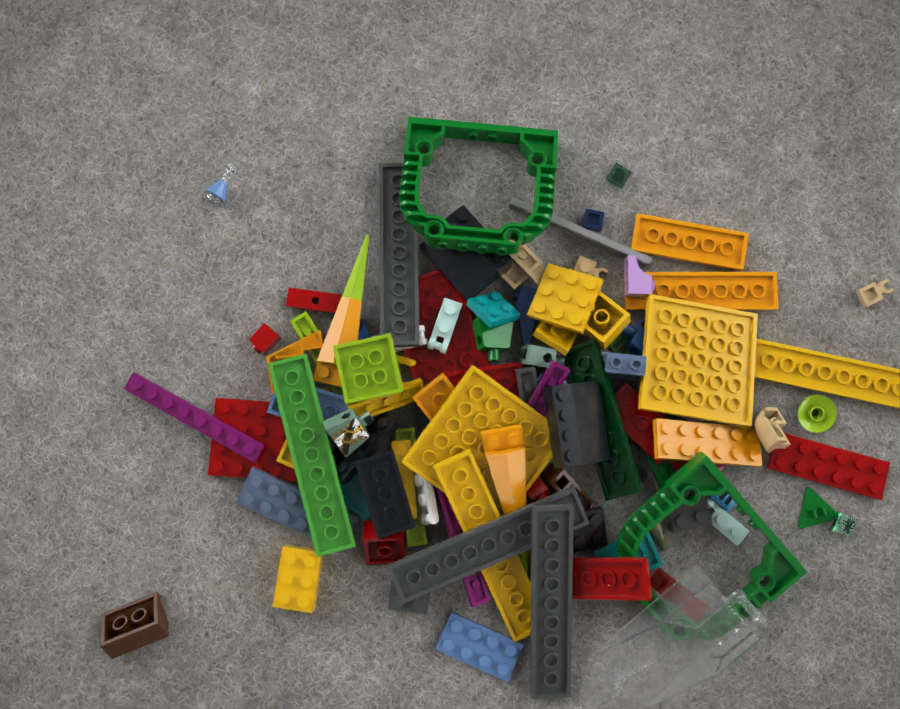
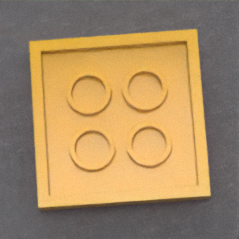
(565, 298)

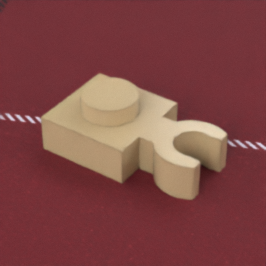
(588, 266)
(872, 293)

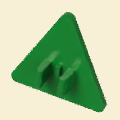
(814, 510)

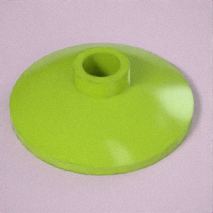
(825, 414)

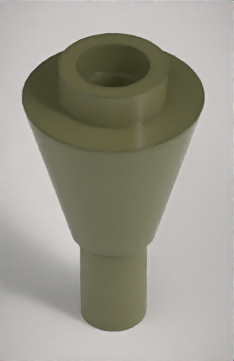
(659, 534)

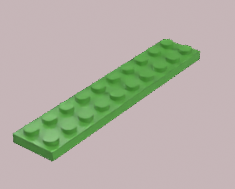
(312, 455)

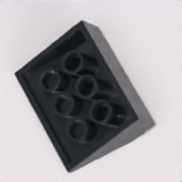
(467, 270)
(576, 424)

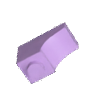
(636, 281)

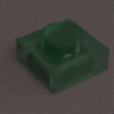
(618, 175)
(843, 524)

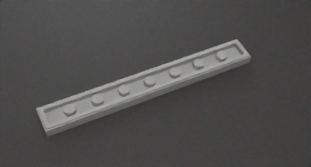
(583, 234)

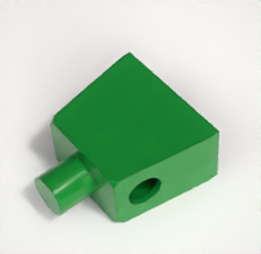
(493, 339)

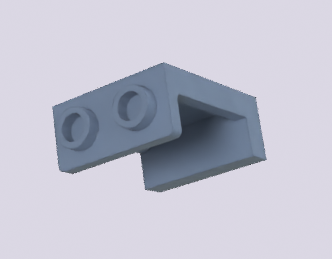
(624, 366)

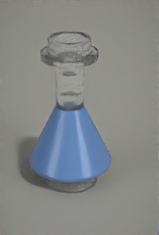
(218, 190)

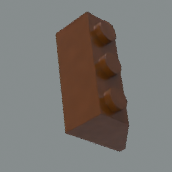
(133, 626)

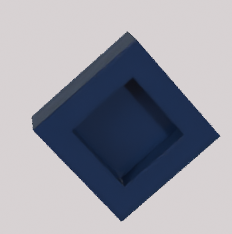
(593, 220)

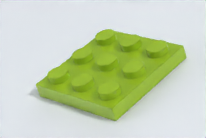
(368, 368)

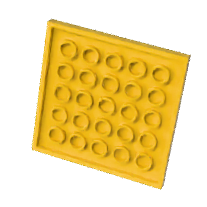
(698, 361)
(474, 407)

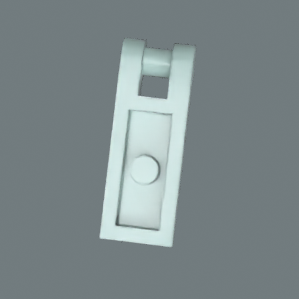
(445, 325)
(726, 523)

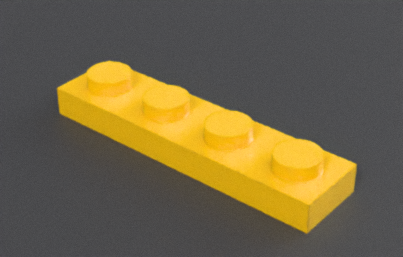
(386, 403)
(400, 450)

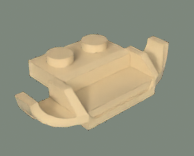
(524, 267)

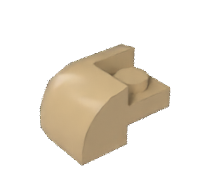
(769, 431)

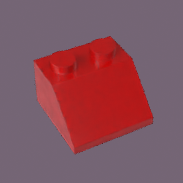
(382, 550)

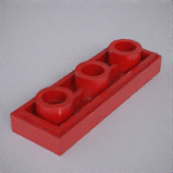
(304, 300)

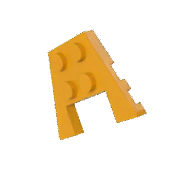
(297, 348)

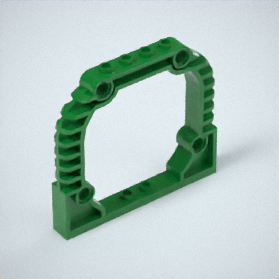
(536, 145)
(704, 478)

